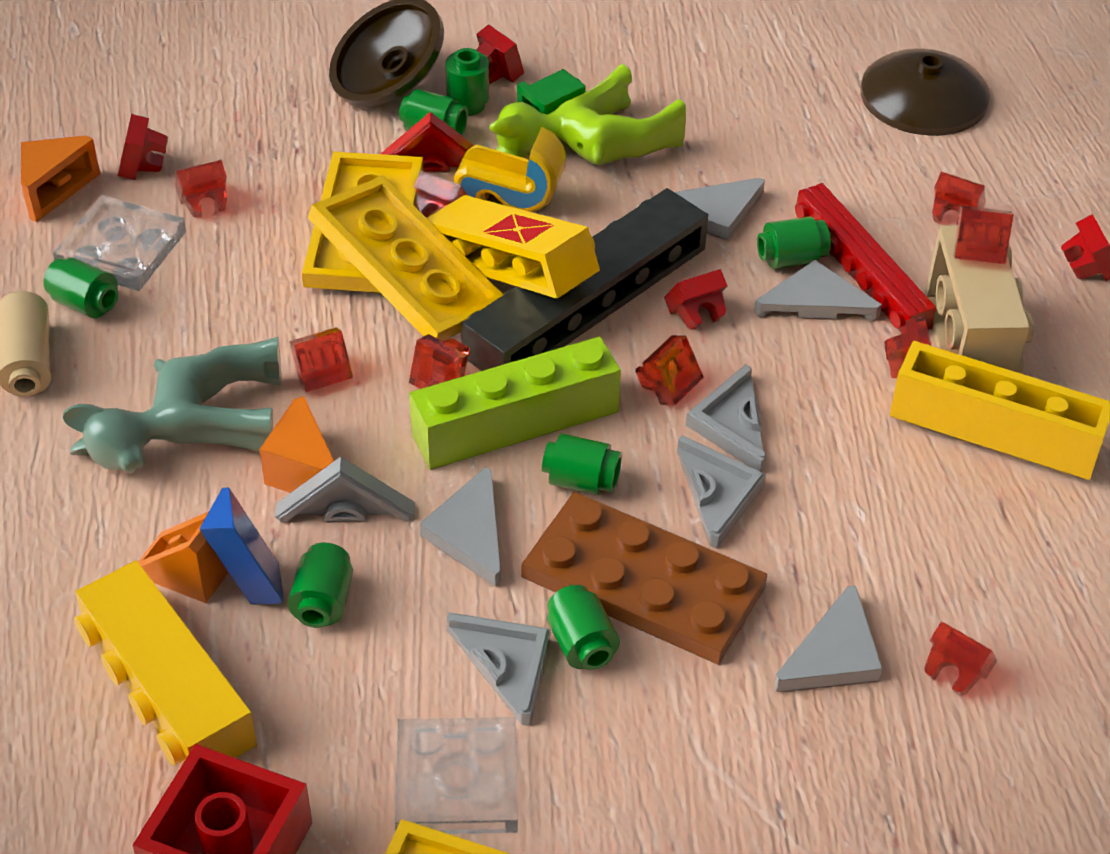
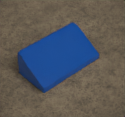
(242, 550)

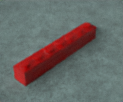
(866, 259)

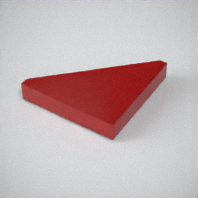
(434, 142)

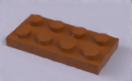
(647, 576)

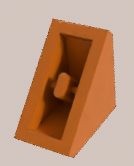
(55, 171)
(294, 449)
(184, 561)

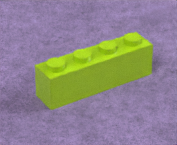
(514, 402)

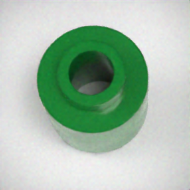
(468, 79)
(422, 102)
(793, 242)
(81, 286)
(582, 464)
(321, 585)
(582, 628)

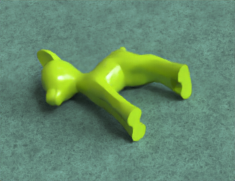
(590, 128)

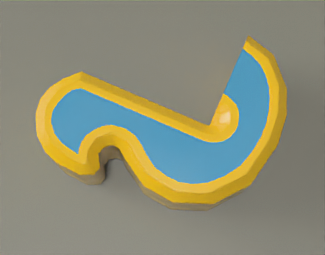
(514, 179)

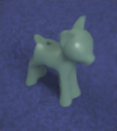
(118, 435)

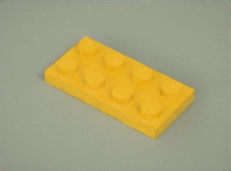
(404, 256)
(324, 264)

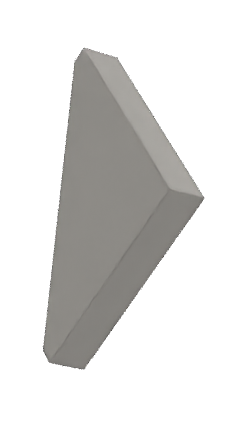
(725, 203)
(817, 294)
(732, 419)
(718, 486)
(344, 494)
(468, 528)
(834, 651)
(507, 657)

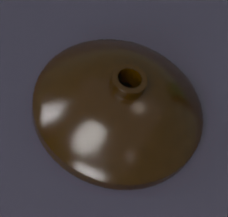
(386, 52)
(925, 92)

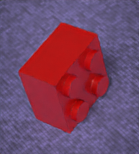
(227, 809)

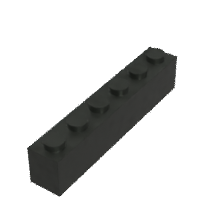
(631, 259)

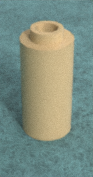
(24, 344)

